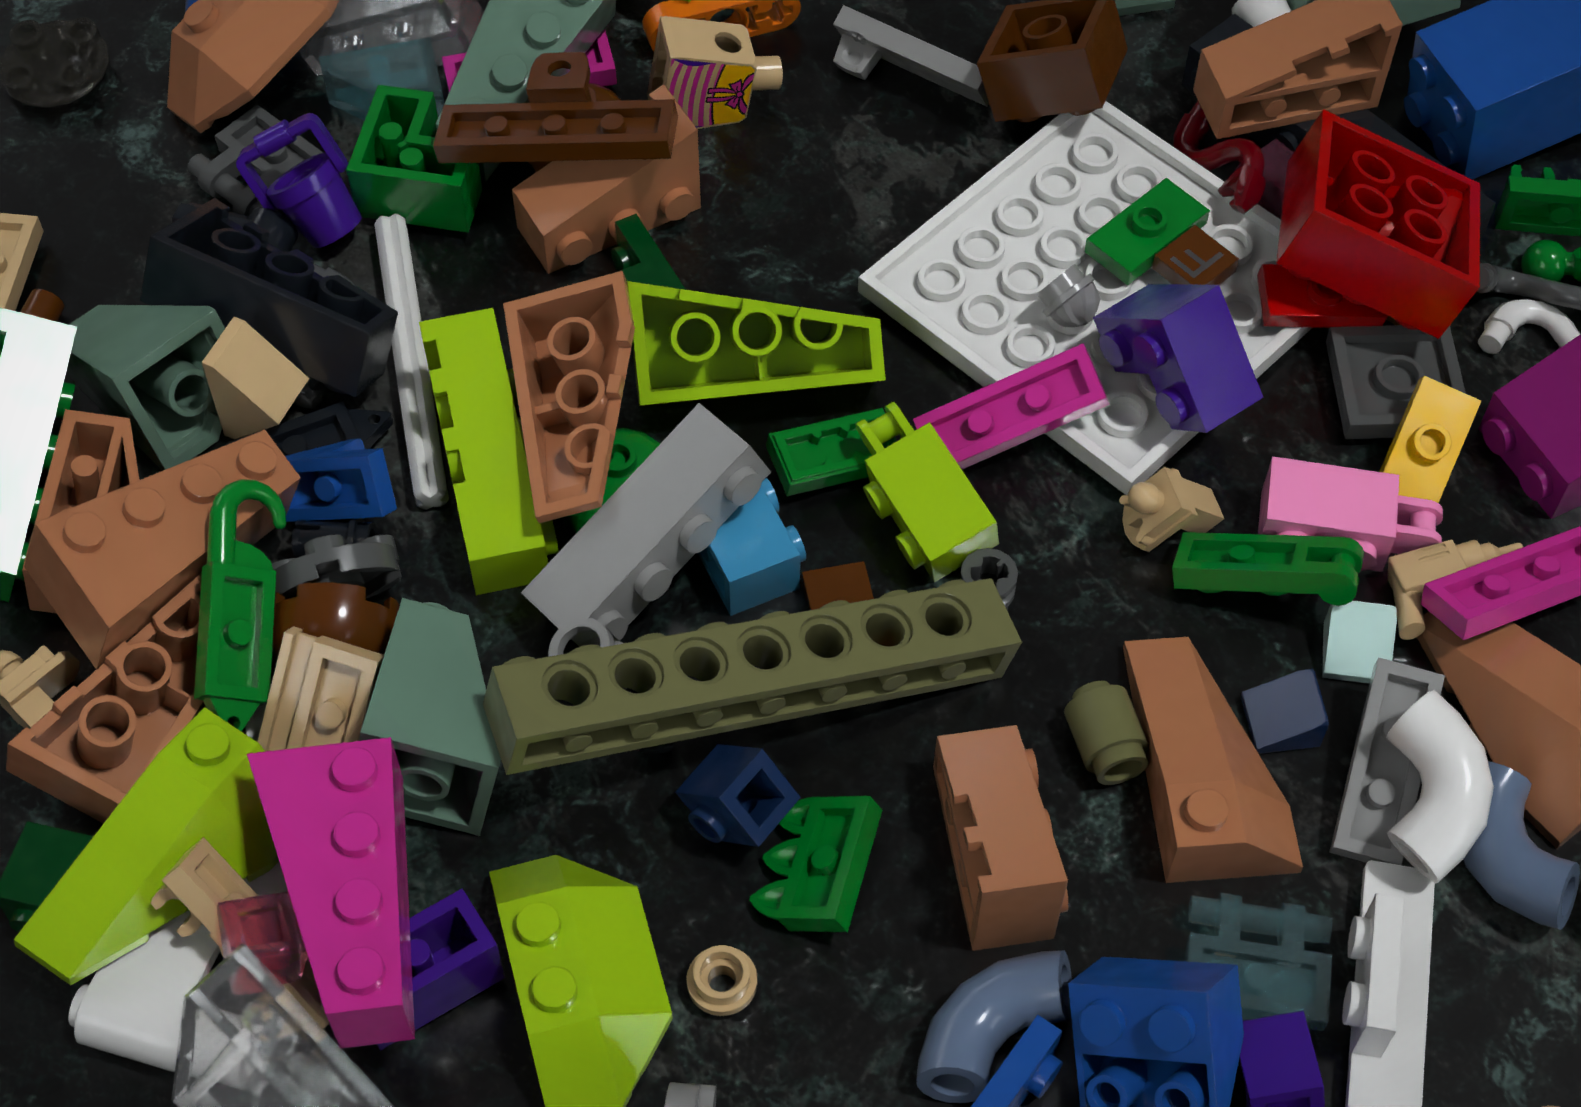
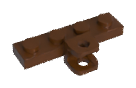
(558, 122)

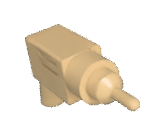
(1414, 568)

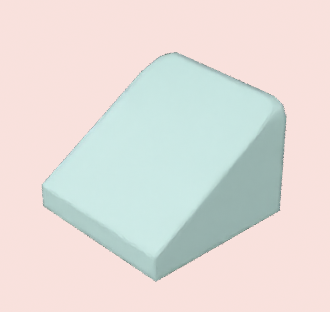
(1356, 638)

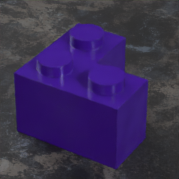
(1186, 347)
(450, 958)

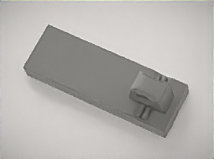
(869, 40)
(1380, 778)

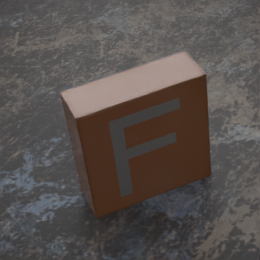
(1195, 260)

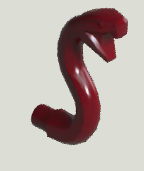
(1246, 182)

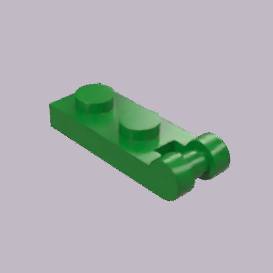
(1269, 564)

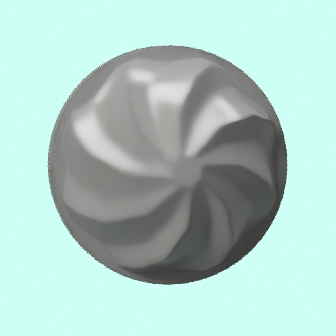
(1071, 298)

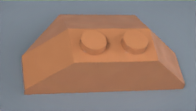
(233, 50)

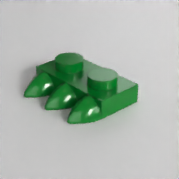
(821, 865)

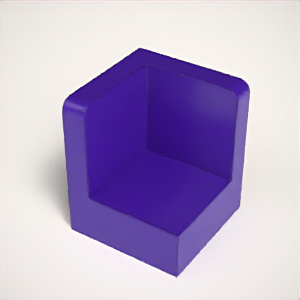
(1280, 1063)

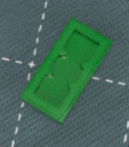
(1143, 229)
(821, 453)

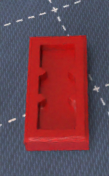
(1305, 303)

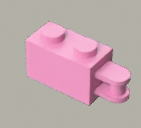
(1348, 503)

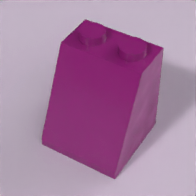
(1538, 429)

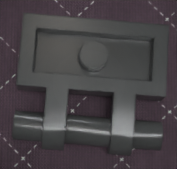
(220, 174)

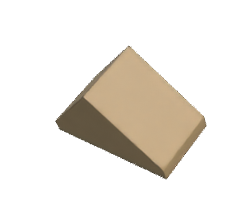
(250, 380)

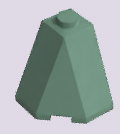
(150, 369)

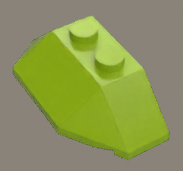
(582, 978)

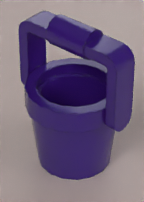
(311, 191)

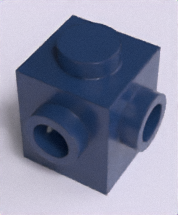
(737, 795)

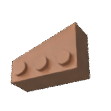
(573, 205)

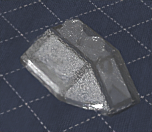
(258, 1047)

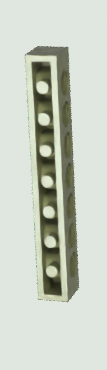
(866, 649)

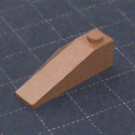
(570, 381)
(1206, 782)

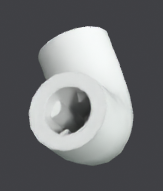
(1453, 791)

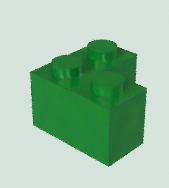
(398, 169)

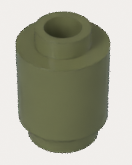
(1107, 732)

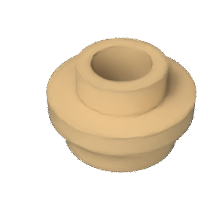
(722, 961)

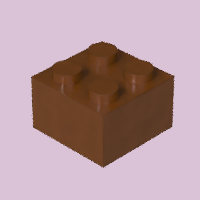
(1052, 58)

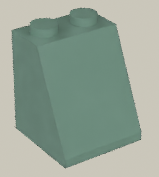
(435, 714)

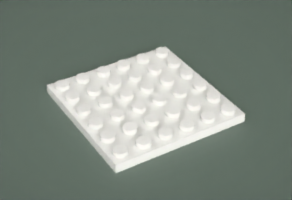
(977, 267)

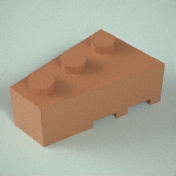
(1297, 65)
(88, 461)
(999, 837)

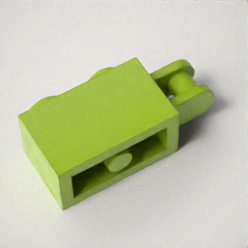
(924, 494)

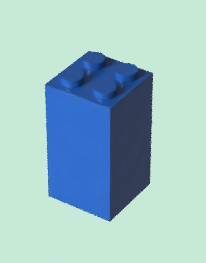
(1497, 82)

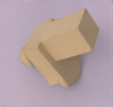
(1166, 505)
(32, 684)

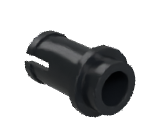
(352, 532)

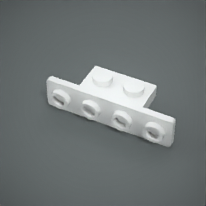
(1390, 987)

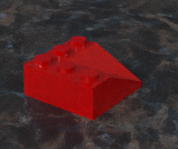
(1380, 225)

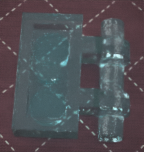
(1270, 976)

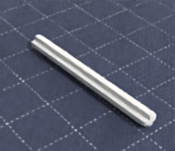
(411, 364)

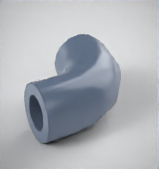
(1513, 865)
(983, 1015)

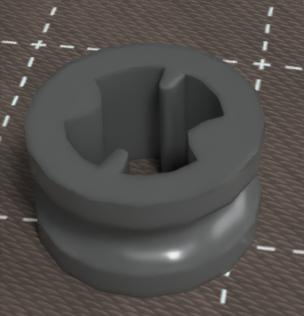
(996, 563)

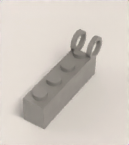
(646, 532)

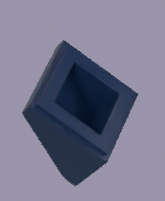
(1286, 713)

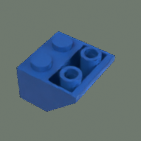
(1156, 1033)

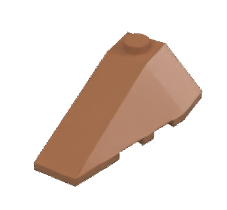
(1522, 710)

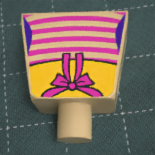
(710, 69)

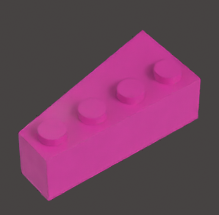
(345, 866)

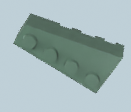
(510, 41)

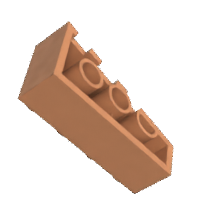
(140, 545)
(118, 717)

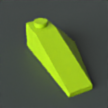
(187, 792)

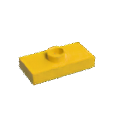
(1429, 439)

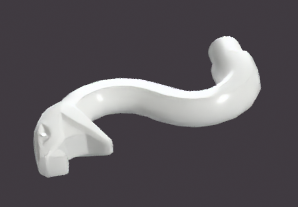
(1512, 314)

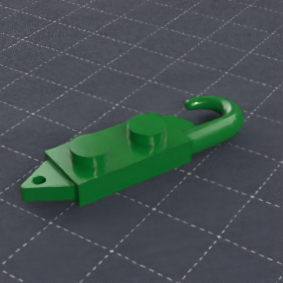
(236, 609)

